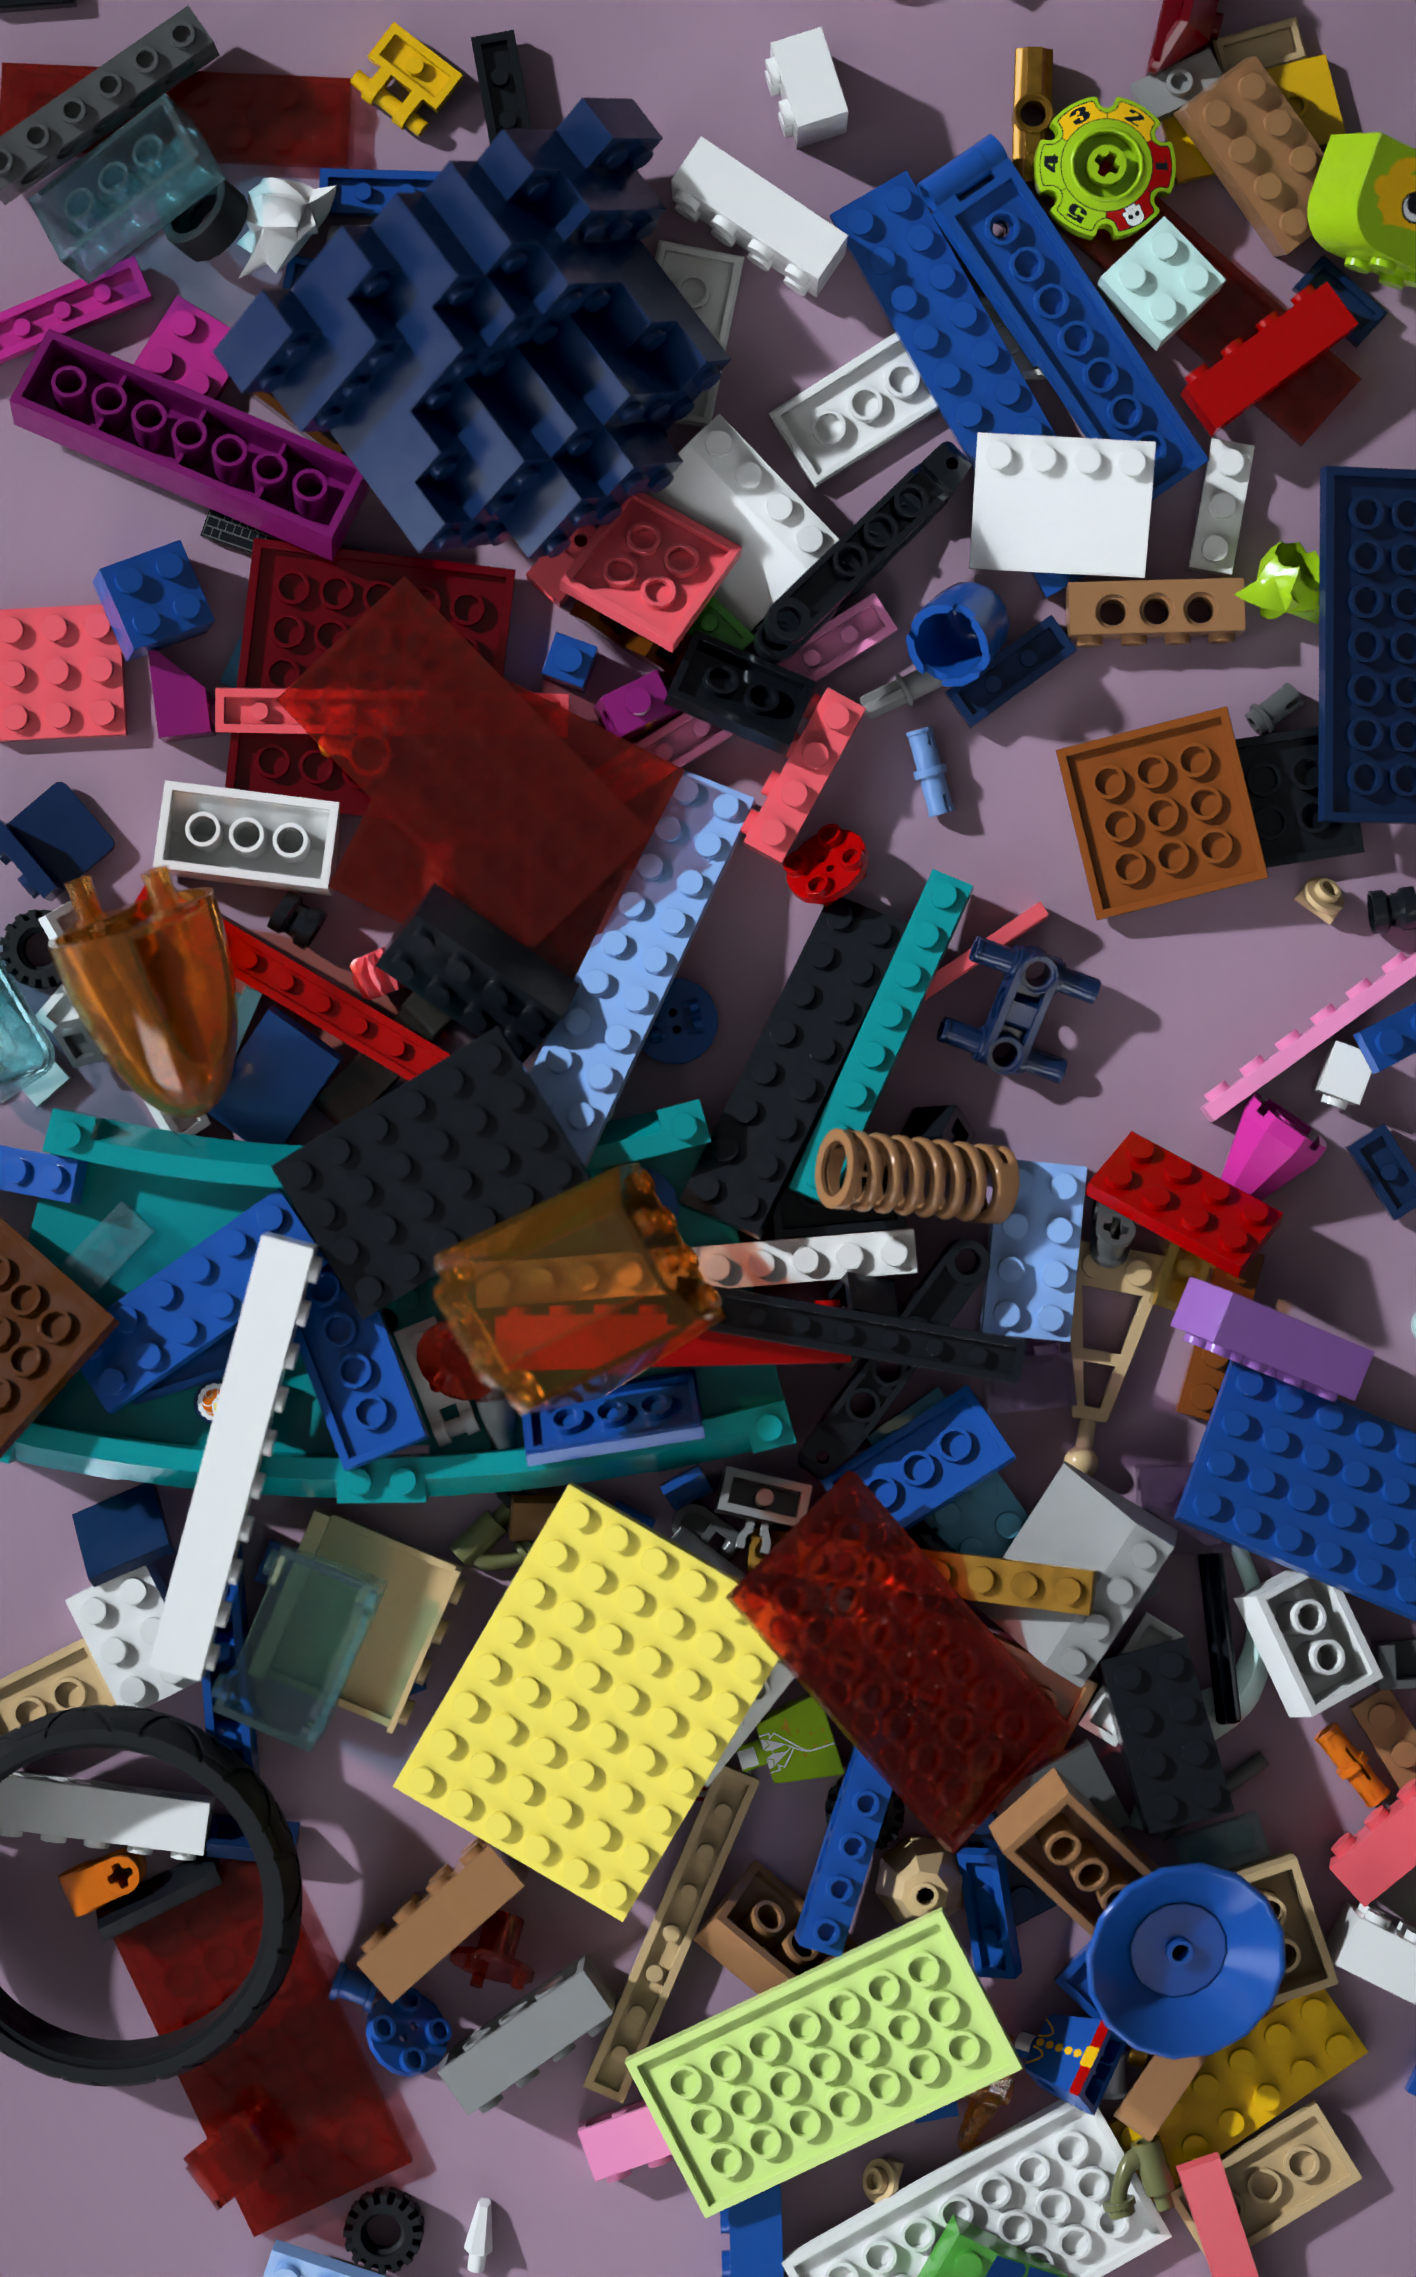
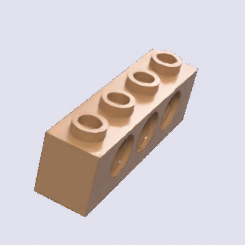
(1174, 595)

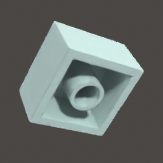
(1160, 283)

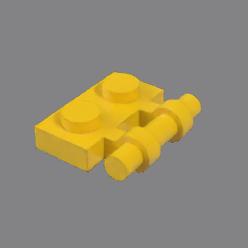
(416, 70)

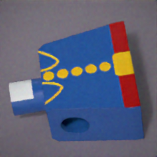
(1072, 2058)

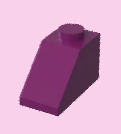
(181, 703)

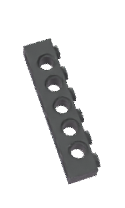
(102, 101)

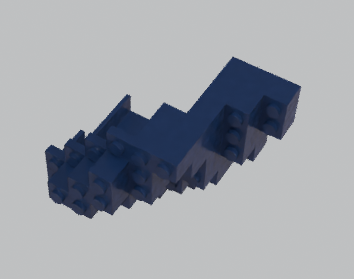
(495, 340)

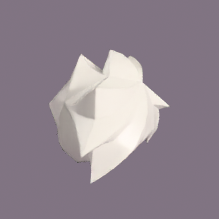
(282, 220)

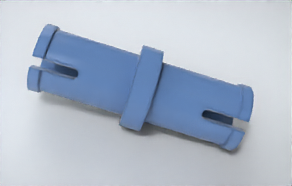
(930, 771)

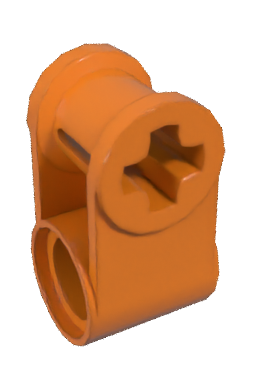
(98, 1883)

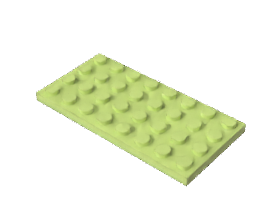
(824, 2062)

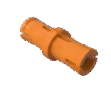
(1352, 1765)

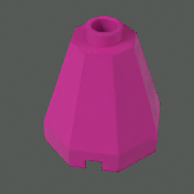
(1269, 1148)

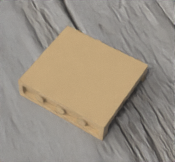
(406, 1618)

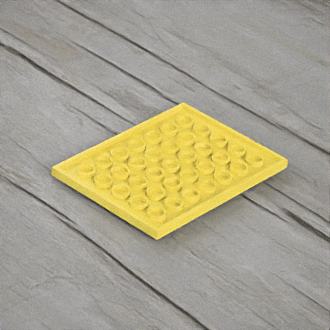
(592, 1703)

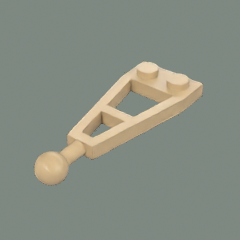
(1133, 1277)

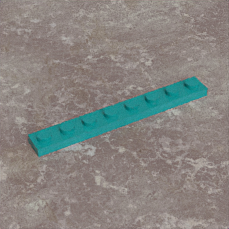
(888, 1019)

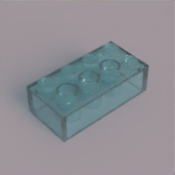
(126, 189)

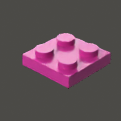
(184, 349)

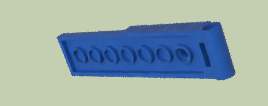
(1055, 308)

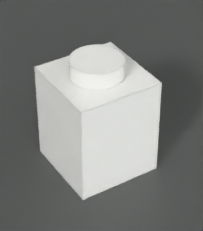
(1342, 1076)

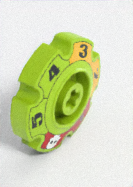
(1137, 174)

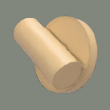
(1321, 898)
(882, 2178)

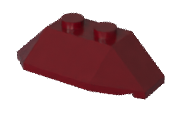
(1183, 31)

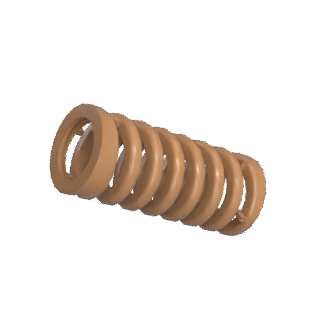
(918, 1154)

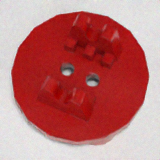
(827, 865)

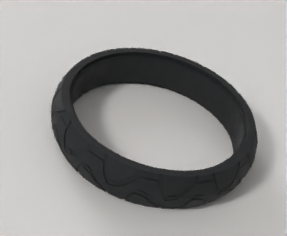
(253, 1806)

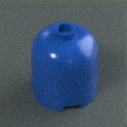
(958, 633)

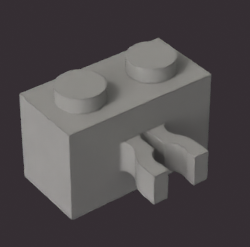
(761, 1500)

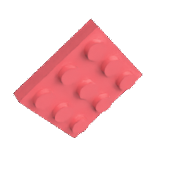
(651, 570)
(60, 675)

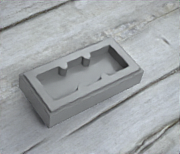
(1176, 85)

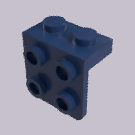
(53, 842)

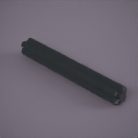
(1219, 1638)

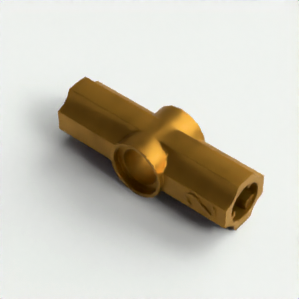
(1031, 89)

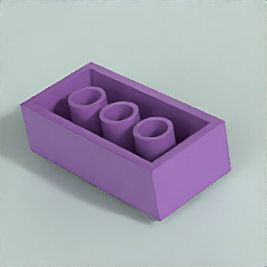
(1271, 1341)

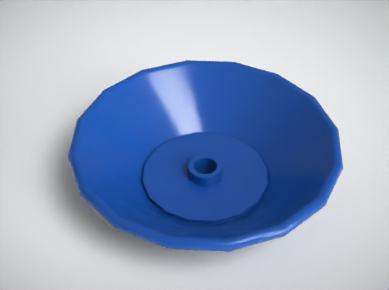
(1210, 1990)

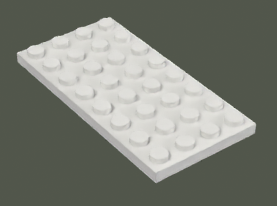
(1028, 2185)

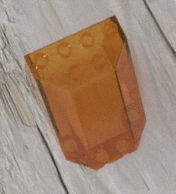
(575, 1293)

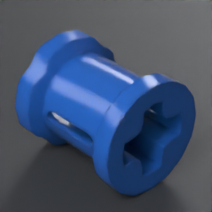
(353, 1987)

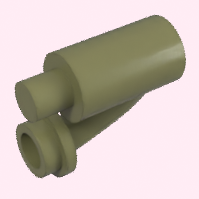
(482, 1535)
(1155, 2175)

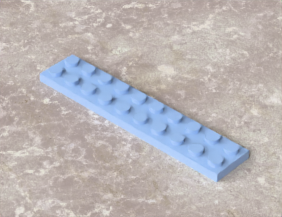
(638, 958)

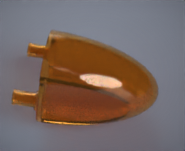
(155, 990)

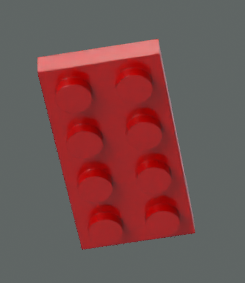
(1184, 1204)

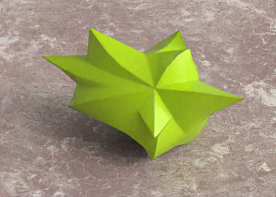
(1286, 583)

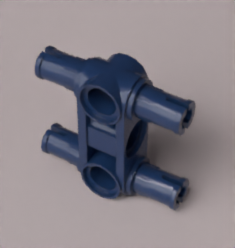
(1018, 1009)

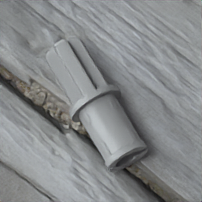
(898, 693)

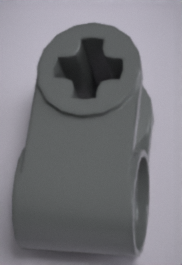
(1110, 1236)

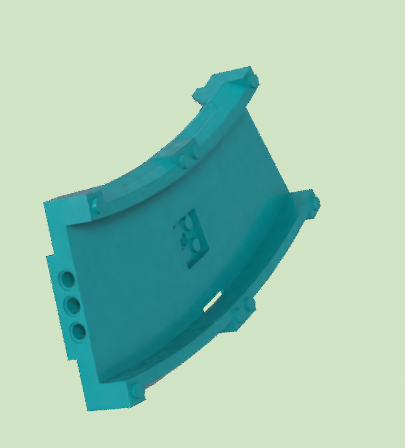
(200, 1184)

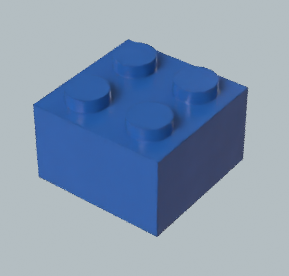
(153, 600)

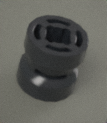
(1392, 910)
(306, 924)

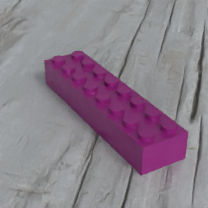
(189, 444)

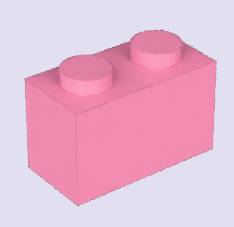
(622, 2141)

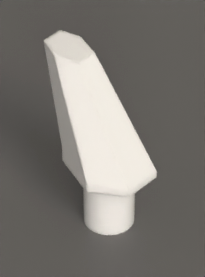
(479, 2237)

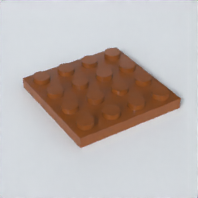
(1162, 813)

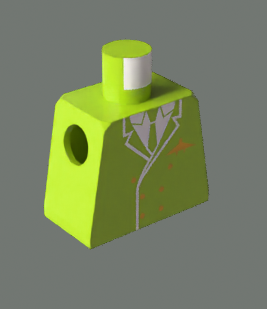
(794, 1743)

